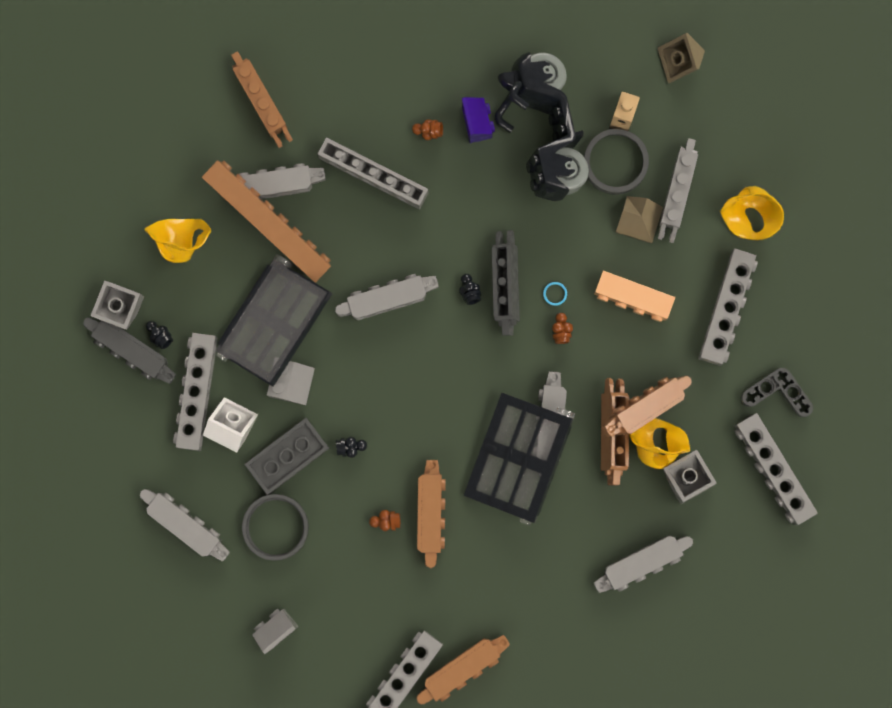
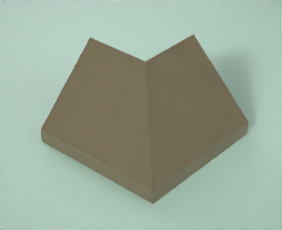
(680, 57)
(639, 218)

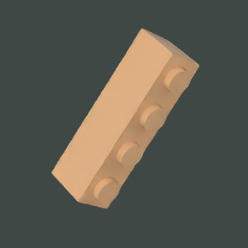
(635, 296)

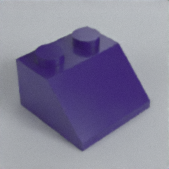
(477, 119)

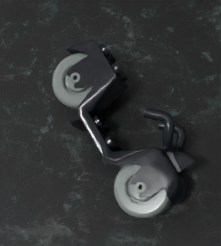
(537, 84)

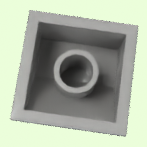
(117, 305)
(293, 384)
(689, 477)
(275, 630)

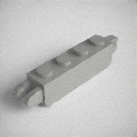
(284, 181)
(678, 190)
(387, 298)
(553, 394)
(183, 525)
(642, 562)

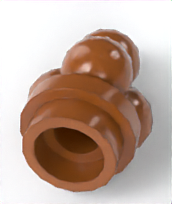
(430, 129)
(562, 329)
(386, 520)

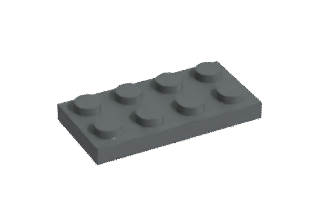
(286, 456)

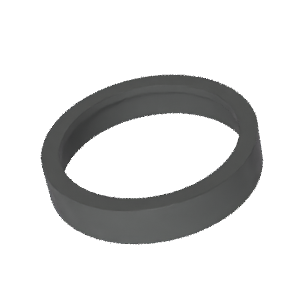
(624, 189)
(246, 520)

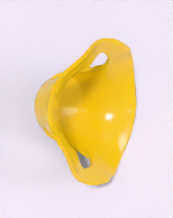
(757, 198)
(175, 237)
(649, 454)

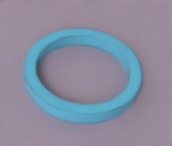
(555, 283)

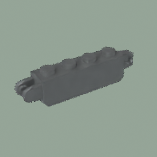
(505, 282)
(134, 351)

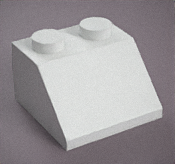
(230, 424)

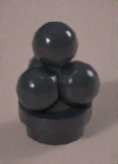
(470, 291)
(159, 335)
(350, 446)

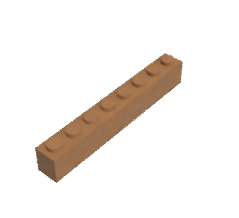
(263, 217)

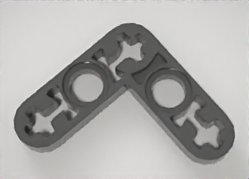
(777, 385)

